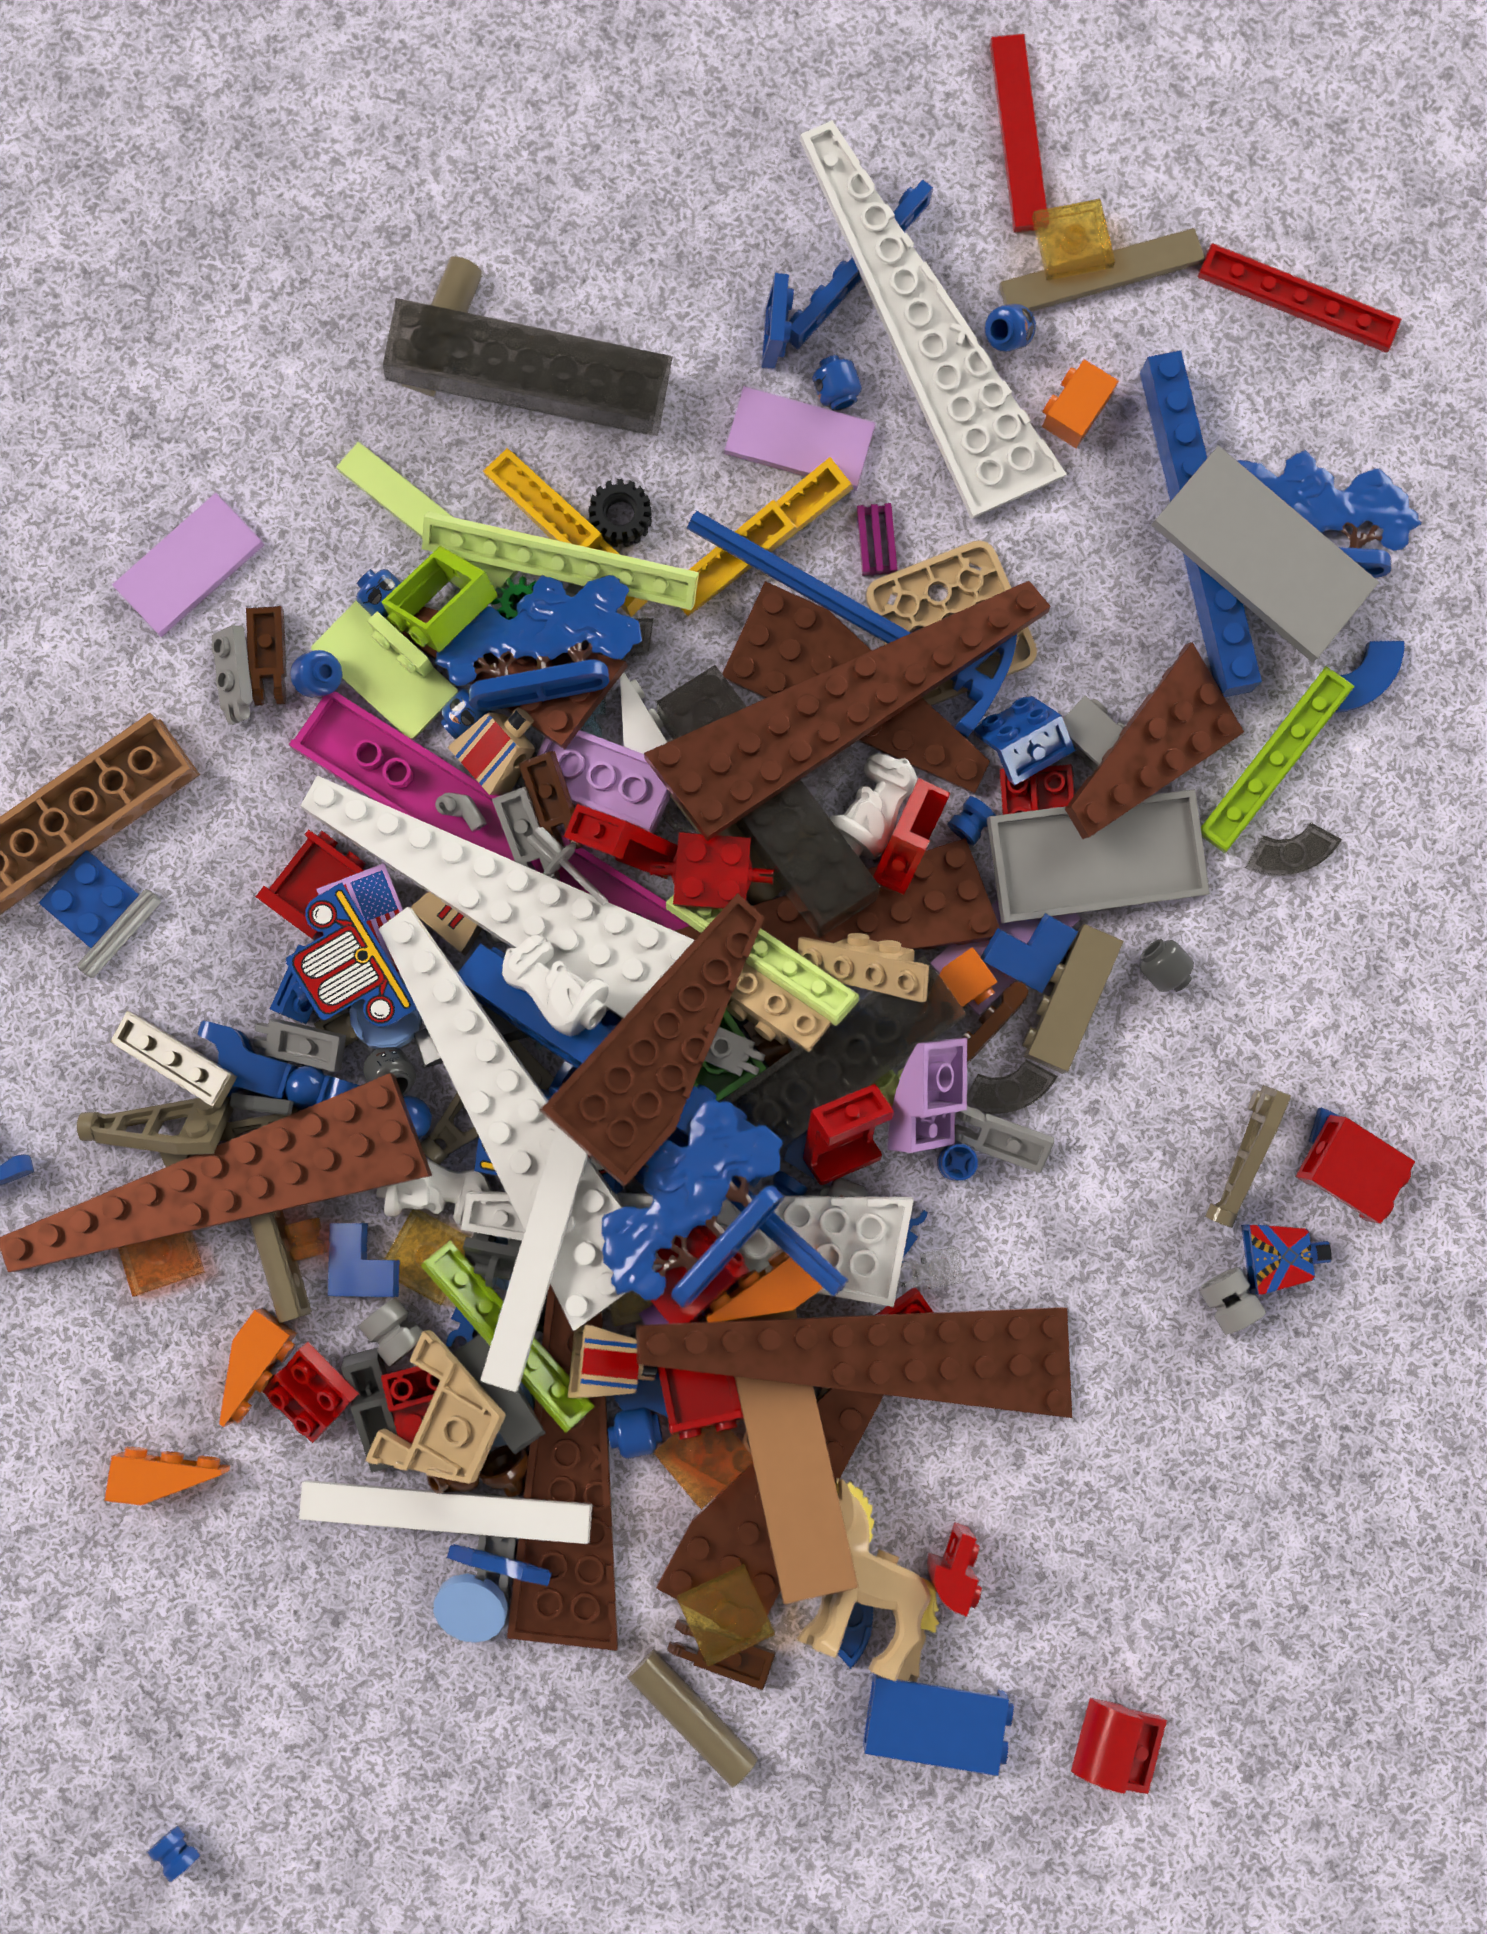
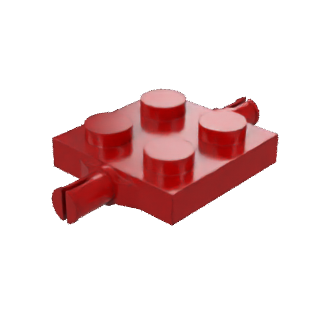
(711, 871)

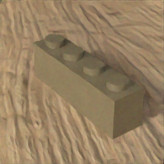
(1072, 999)

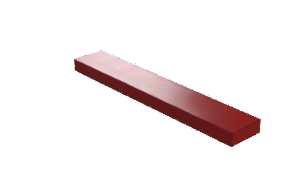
(1018, 129)
(1299, 298)

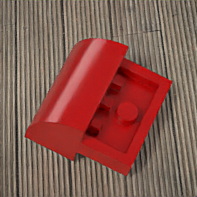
(408, 1398)
(951, 1573)
(1118, 1747)

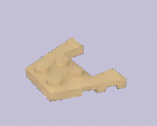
(456, 1426)

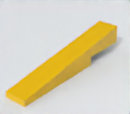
(548, 509)
(772, 527)

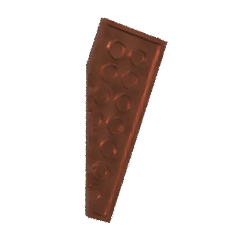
(797, 639)
(643, 1072)
(734, 1524)

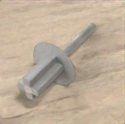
(558, 857)

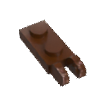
(266, 651)
(548, 793)
(996, 1018)
(747, 1666)

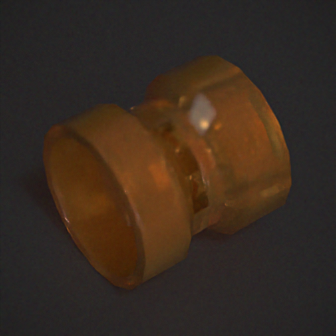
(305, 1236)

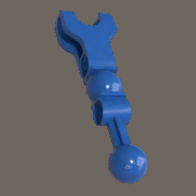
(285, 1081)

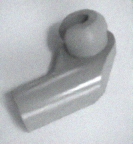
(461, 806)

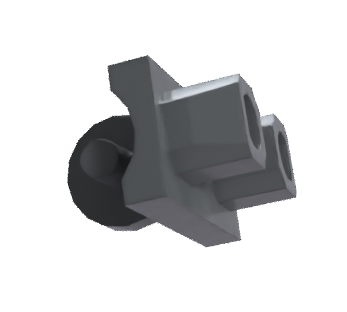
(491, 1258)

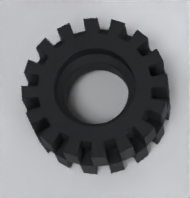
(620, 493)

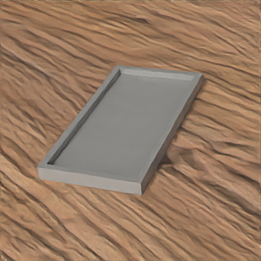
(1265, 554)
(1134, 860)

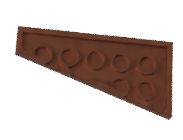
(554, 718)
(1163, 739)

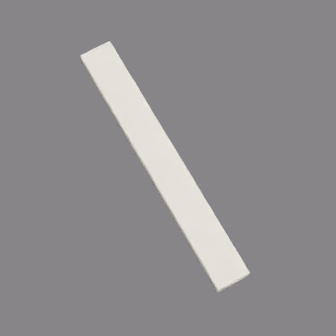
(535, 1263)
(446, 1511)

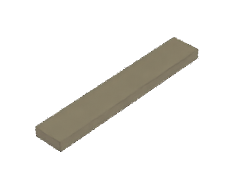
(1131, 265)

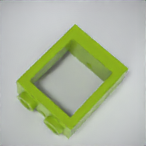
(424, 584)

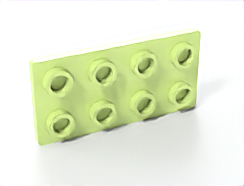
(387, 669)

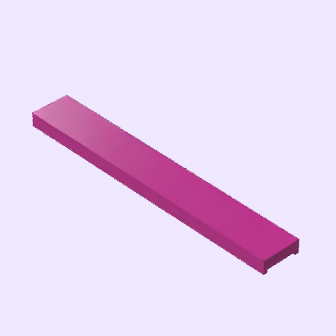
(411, 779)

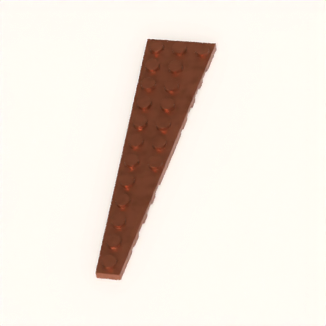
(768, 746)
(938, 909)
(305, 1158)
(957, 1357)
(569, 1467)

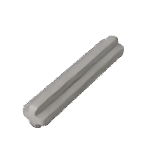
(118, 933)

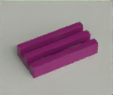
(875, 510)

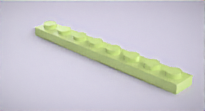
(558, 559)

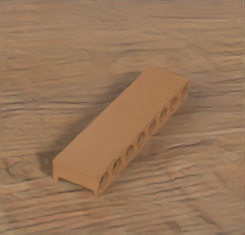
(88, 805)
(796, 1485)

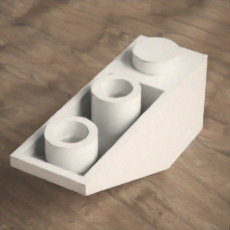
(640, 726)

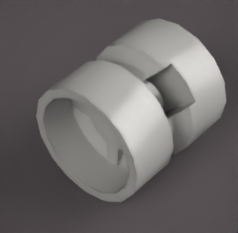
(1237, 1312)
(391, 1331)

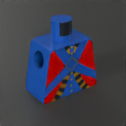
(1281, 1257)

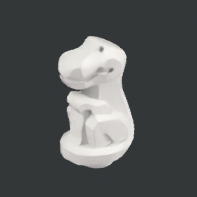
(873, 815)
(561, 996)
(434, 1191)

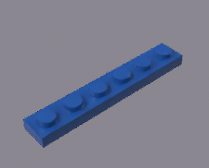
(847, 275)

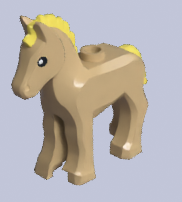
(880, 1585)

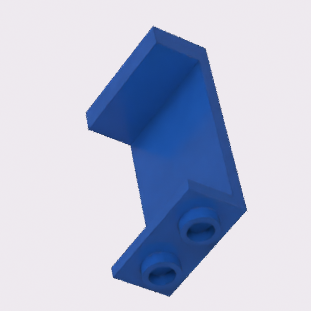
(937, 1725)

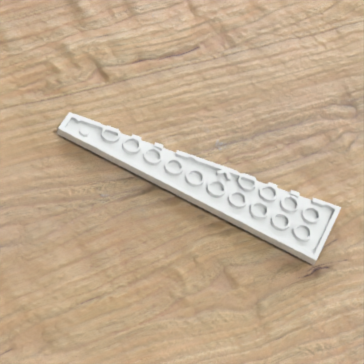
(965, 402)
(507, 896)
(505, 1113)
(854, 1234)

